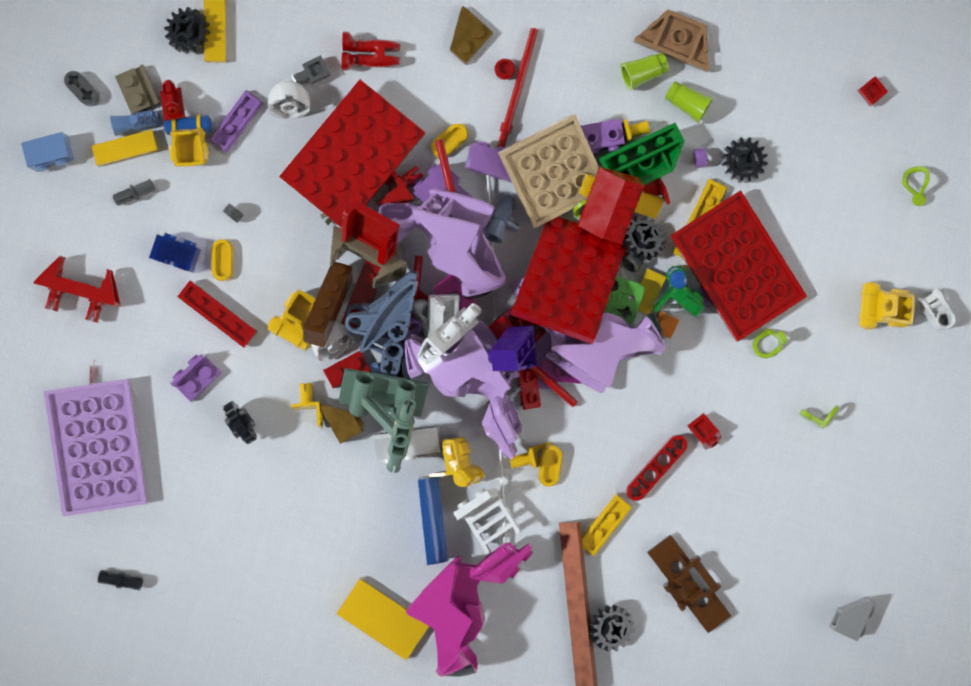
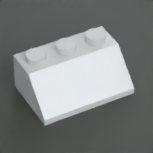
(422, 441)

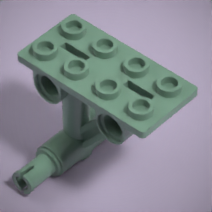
(385, 394)

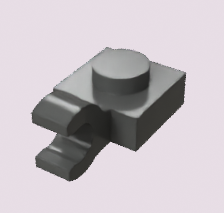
(314, 70)

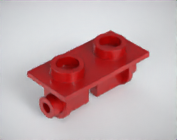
(171, 101)
(529, 389)

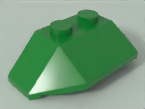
(649, 156)

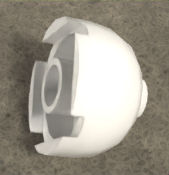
(288, 99)
(336, 343)

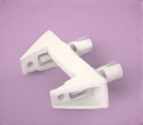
(449, 333)

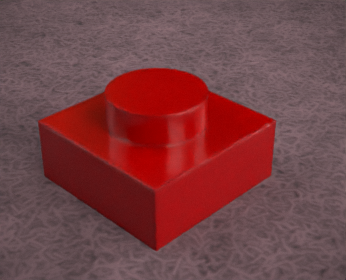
(872, 91)

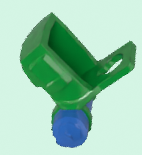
(681, 292)

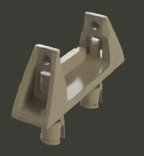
(390, 272)

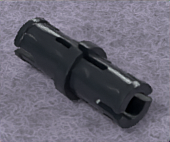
(120, 580)

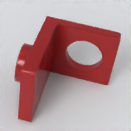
(657, 188)

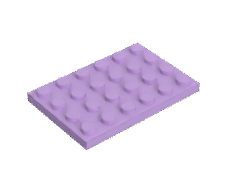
(96, 447)

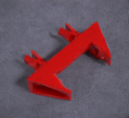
(399, 186)
(58, 285)

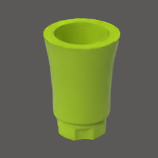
(643, 70)
(688, 100)

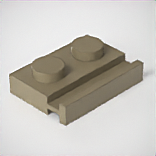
(137, 89)

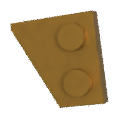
(468, 36)

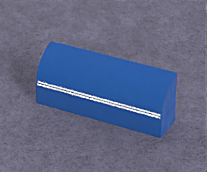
(433, 520)

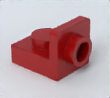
(705, 431)

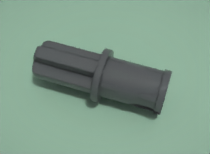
(134, 192)

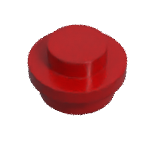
(504, 69)

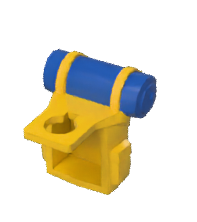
(188, 139)

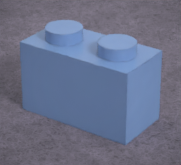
(48, 151)

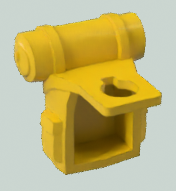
(888, 307)
(291, 322)
(458, 463)

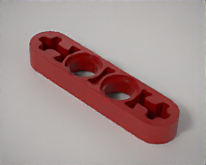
(656, 467)

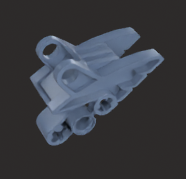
(386, 314)

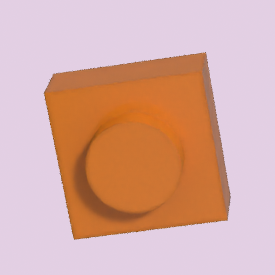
(667, 324)

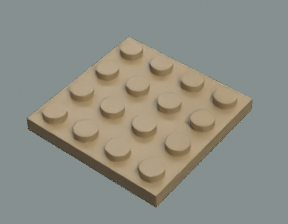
(550, 169)

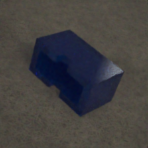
(169, 250)

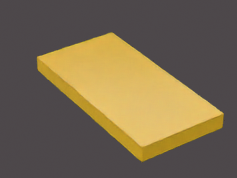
(382, 619)

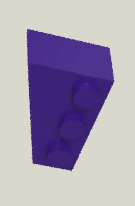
(514, 350)

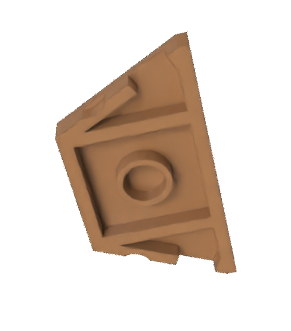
(678, 39)

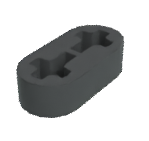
(85, 85)

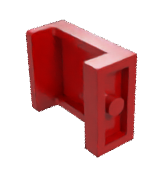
(371, 229)

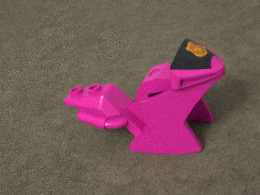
(454, 609)

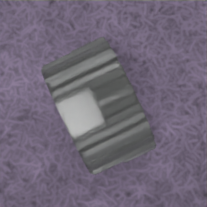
(233, 213)
(632, 264)

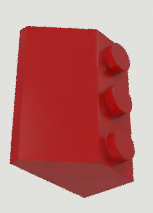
(611, 204)

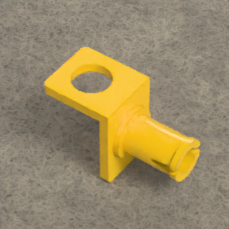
(634, 130)
(307, 402)
(529, 458)

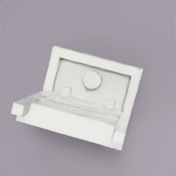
(441, 309)
(479, 507)

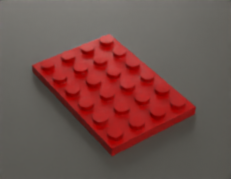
(352, 152)
(738, 266)
(569, 280)

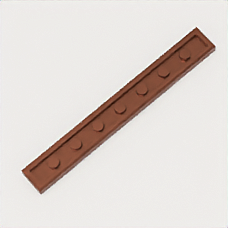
(578, 603)

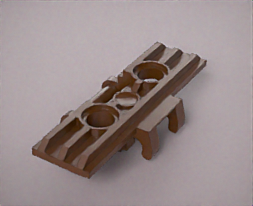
(683, 586)

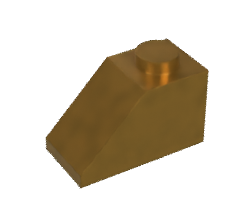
(342, 422)

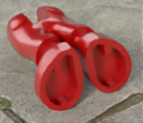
(375, 46)

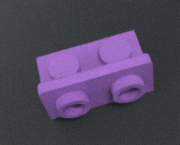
(195, 377)

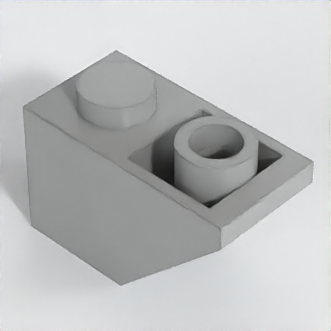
(852, 617)

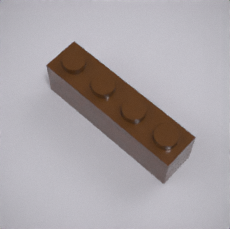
(327, 304)

